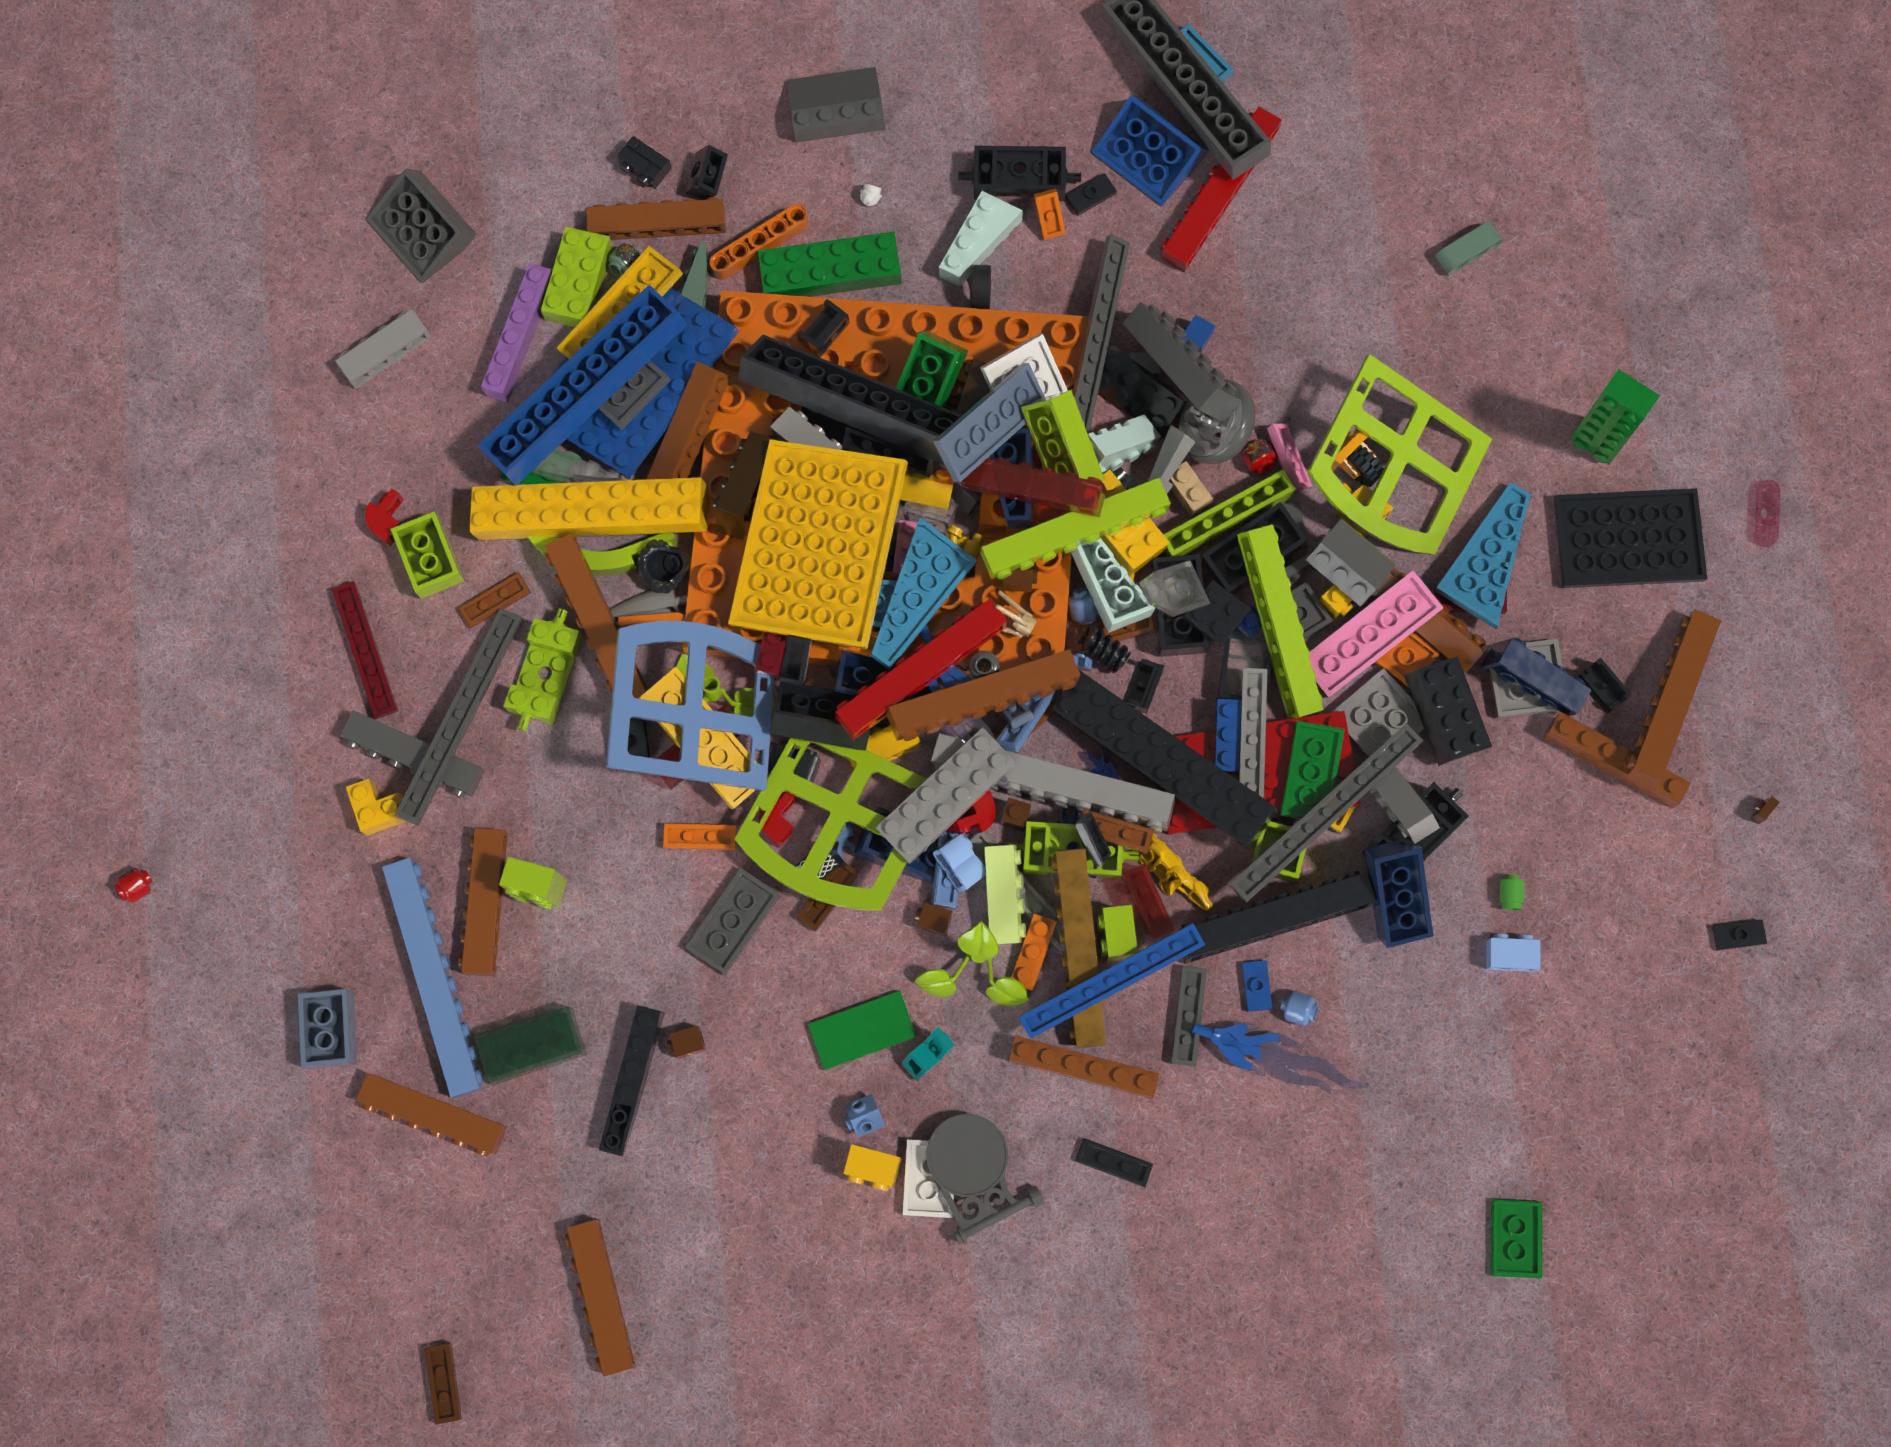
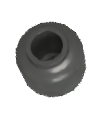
(981, 658)

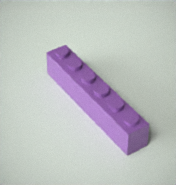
(517, 334)

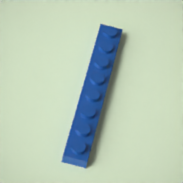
(1111, 980)

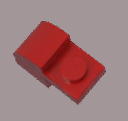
(380, 517)
(977, 817)
(776, 826)

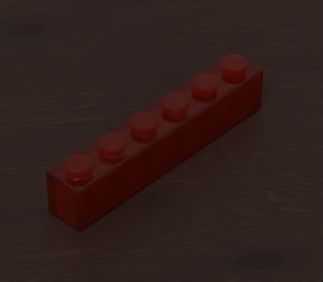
(1037, 486)

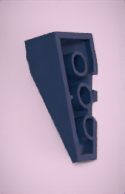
(877, 850)

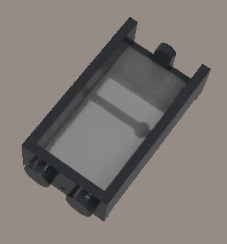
(1242, 653)

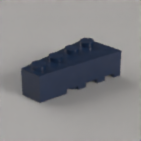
(1017, 450)
(1536, 675)

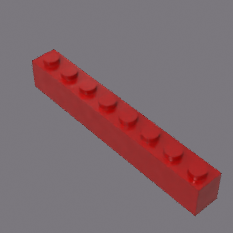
(1210, 205)
(921, 668)

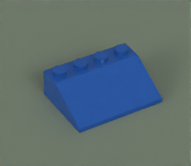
(1149, 150)

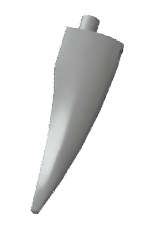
(650, 603)

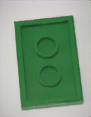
(1516, 1238)

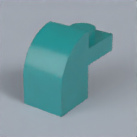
(928, 1054)

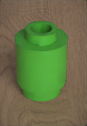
(1512, 892)

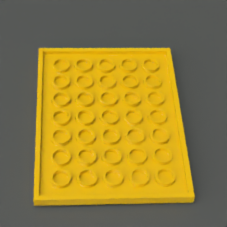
(818, 543)

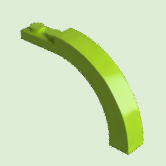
(609, 562)

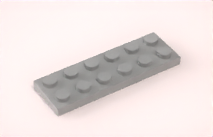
(946, 795)

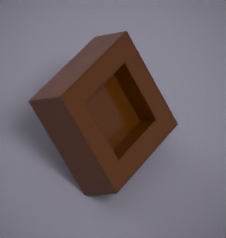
(1764, 809)

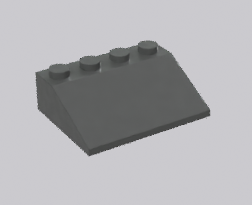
(836, 104)
(420, 224)

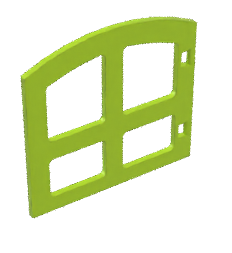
(1403, 451)
(842, 809)

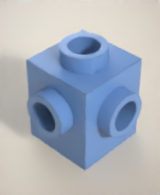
(863, 1116)

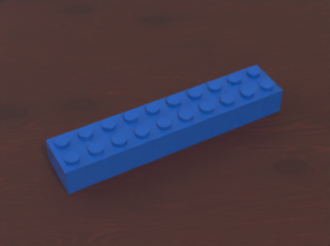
(582, 384)

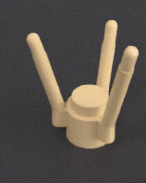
(1023, 623)

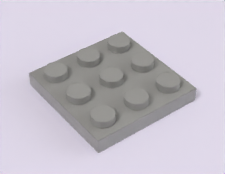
(1508, 697)
(1378, 712)

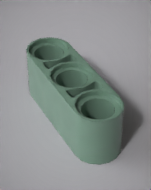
(1468, 247)

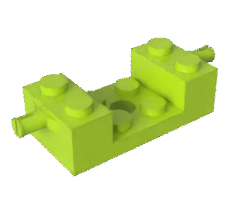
(550, 647)
(1045, 839)

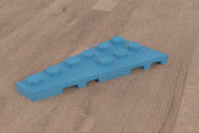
(1485, 564)
(925, 582)

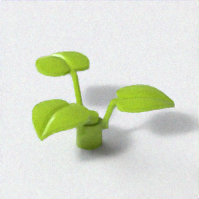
(712, 690)
(979, 946)

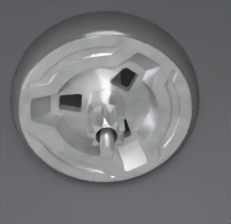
(1234, 431)

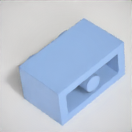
(1513, 954)

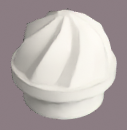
(870, 194)

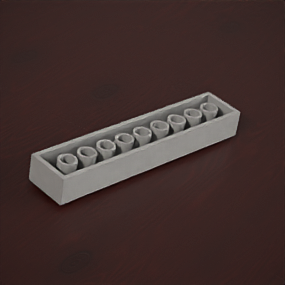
(1075, 788)

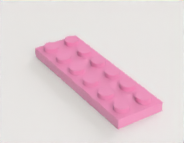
(1372, 633)

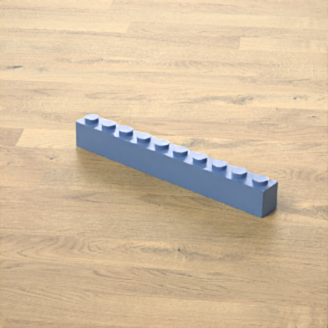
(433, 978)

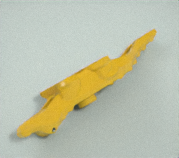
(1173, 875)

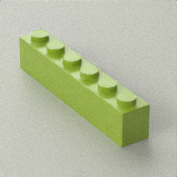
(1229, 515)

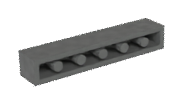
(406, 751)

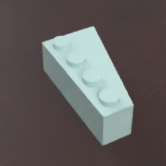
(980, 234)
(1124, 442)
(1111, 588)

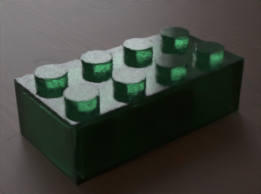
(530, 1045)

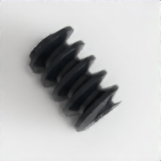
(1104, 648)

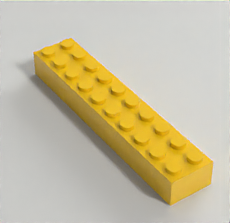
(589, 508)

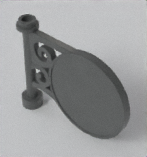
(967, 1160)

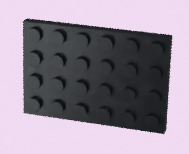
(1630, 538)

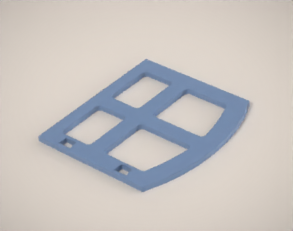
(691, 715)

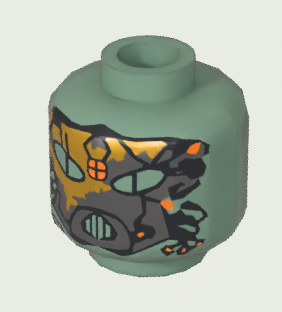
(622, 258)

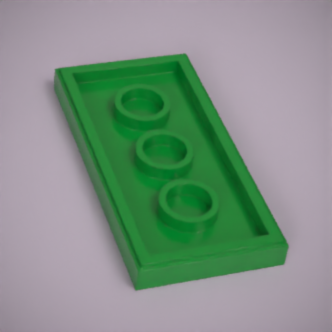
(1311, 767)
(862, 1030)

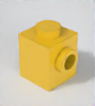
(1336, 602)

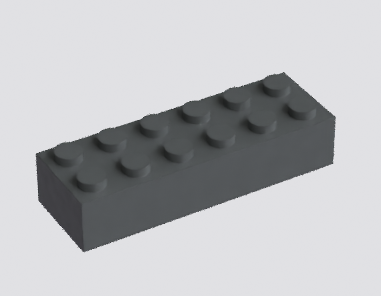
(1183, 361)

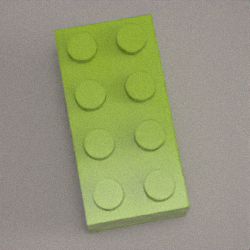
(576, 276)
(1061, 435)

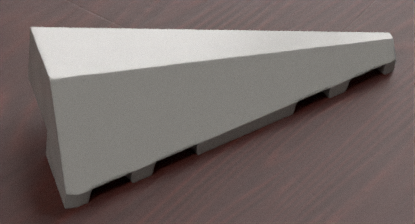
(1171, 455)

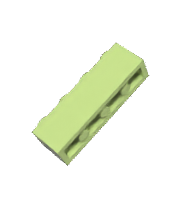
(1004, 893)

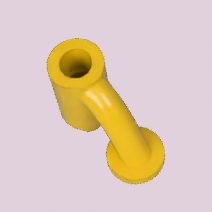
(971, 546)

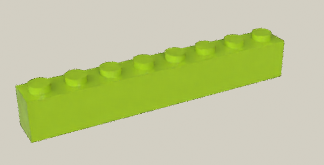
(1073, 529)
(1280, 622)

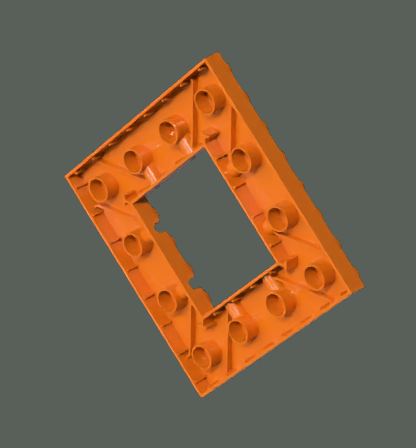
(878, 347)

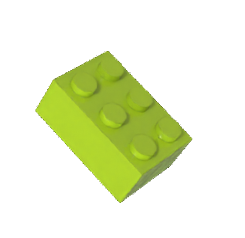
(427, 555)
(532, 882)

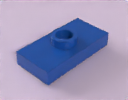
(1257, 986)

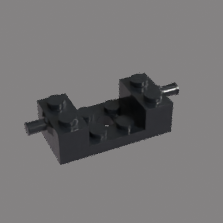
(995, 172)
(1446, 813)

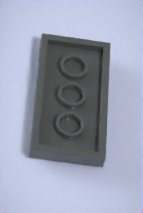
(732, 921)

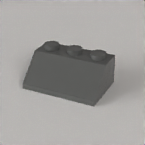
(1350, 562)

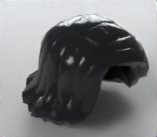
(662, 566)

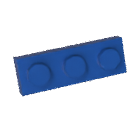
(1228, 735)

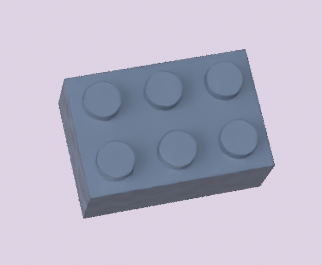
(327, 1029)

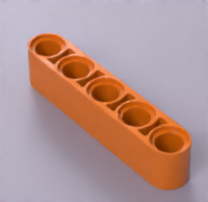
(762, 232)

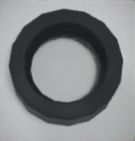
(981, 286)

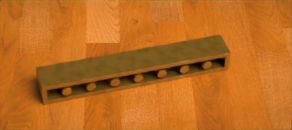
(1079, 940)

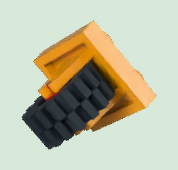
(1358, 459)

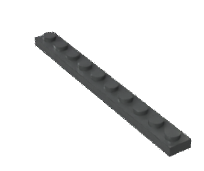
(1099, 326)
(458, 717)
(1325, 813)

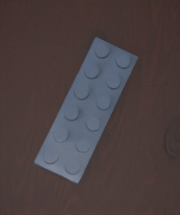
(988, 423)

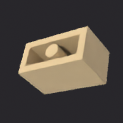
(1190, 490)

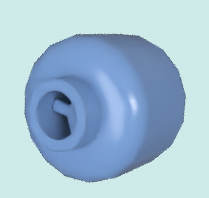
(1082, 607)
(1300, 1008)

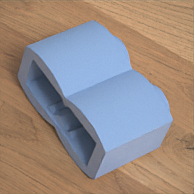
(960, 862)

